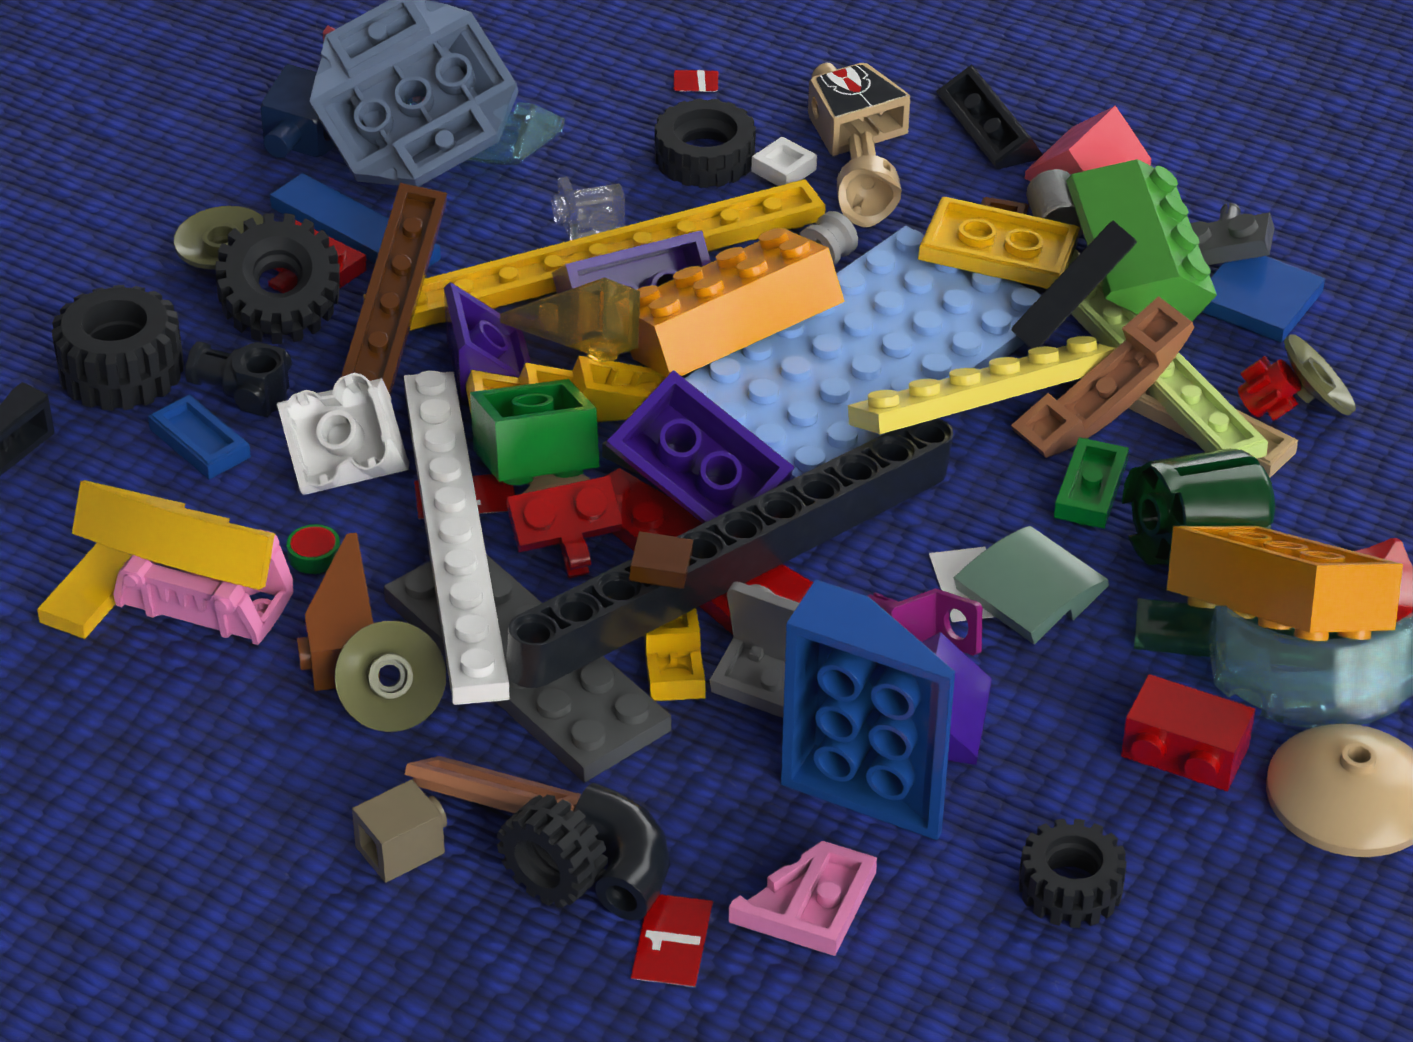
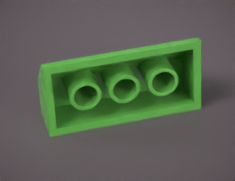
(1167, 250)

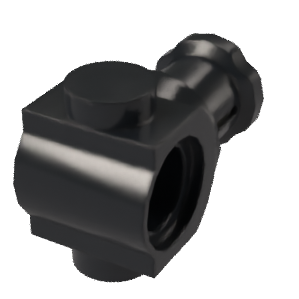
(250, 374)

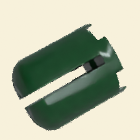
(1195, 490)

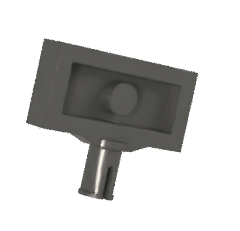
(1234, 236)

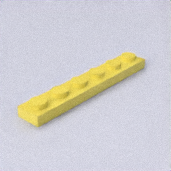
(977, 387)

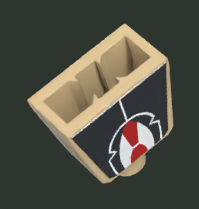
(855, 102)

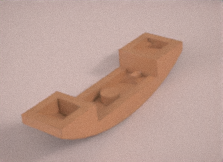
(1111, 386)

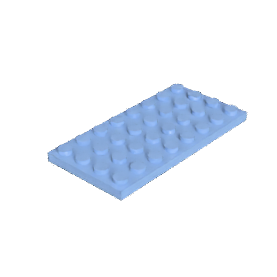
(895, 327)

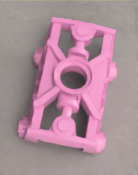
(206, 599)

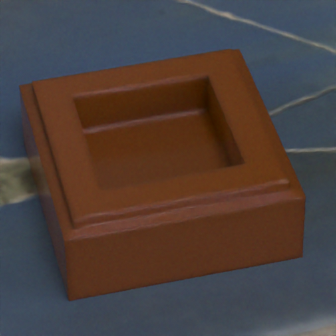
(661, 560)

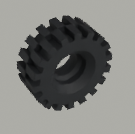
(270, 247)

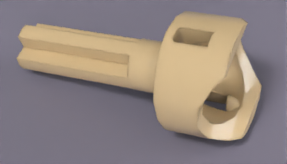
(867, 184)

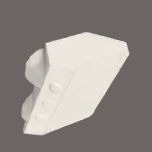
(342, 434)

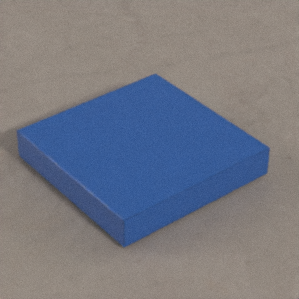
(1263, 295)

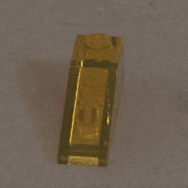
(590, 318)

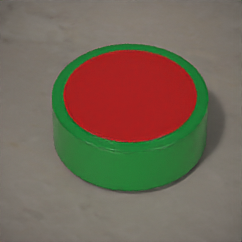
(312, 548)

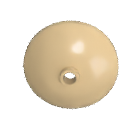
(1344, 789)

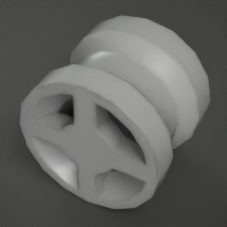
(835, 232)

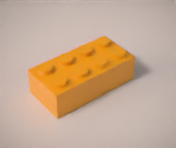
(734, 301)
(1285, 581)

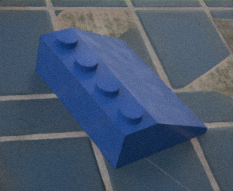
(865, 711)

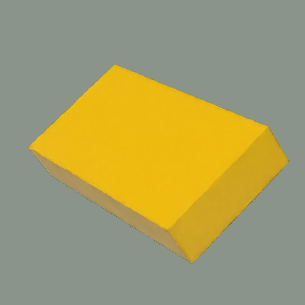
(85, 593)

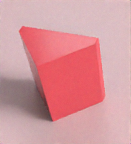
(1091, 145)

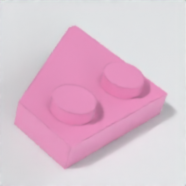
(810, 899)

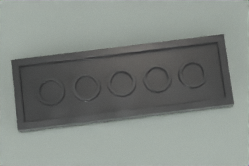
(581, 718)

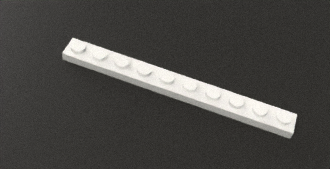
(455, 541)

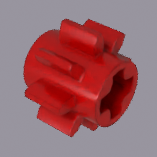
(1269, 388)

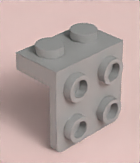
(755, 659)

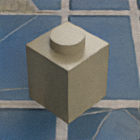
(399, 830)

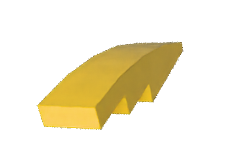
(610, 386)
(173, 534)

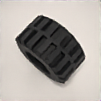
(118, 347)

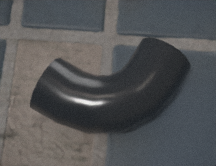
(636, 850)

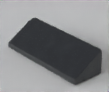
(988, 120)
(1073, 285)

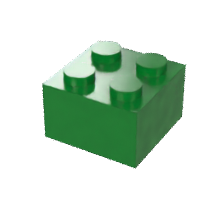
(535, 431)

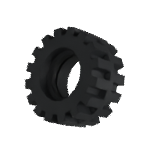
(552, 850)
(1066, 897)

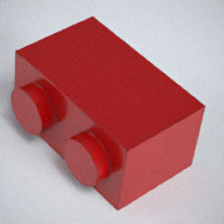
(1188, 732)

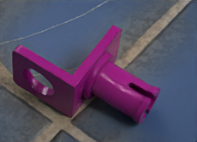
(930, 613)

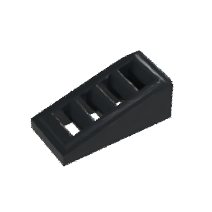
(23, 424)

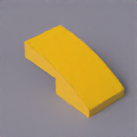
(675, 660)

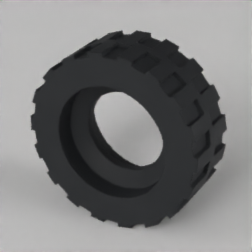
(704, 164)

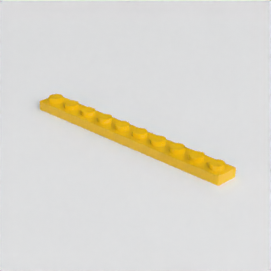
(530, 272)

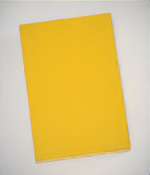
(998, 242)

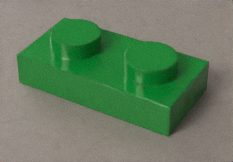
(1091, 483)

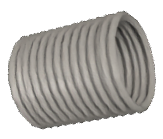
(1051, 198)

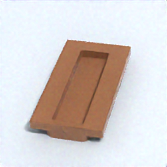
(481, 784)

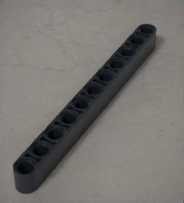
(728, 549)

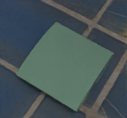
(1030, 583)

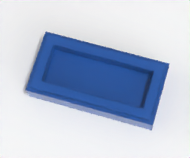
(199, 436)

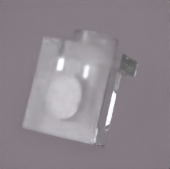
(589, 209)

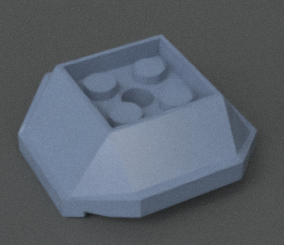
(404, 53)

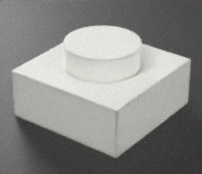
(784, 162)

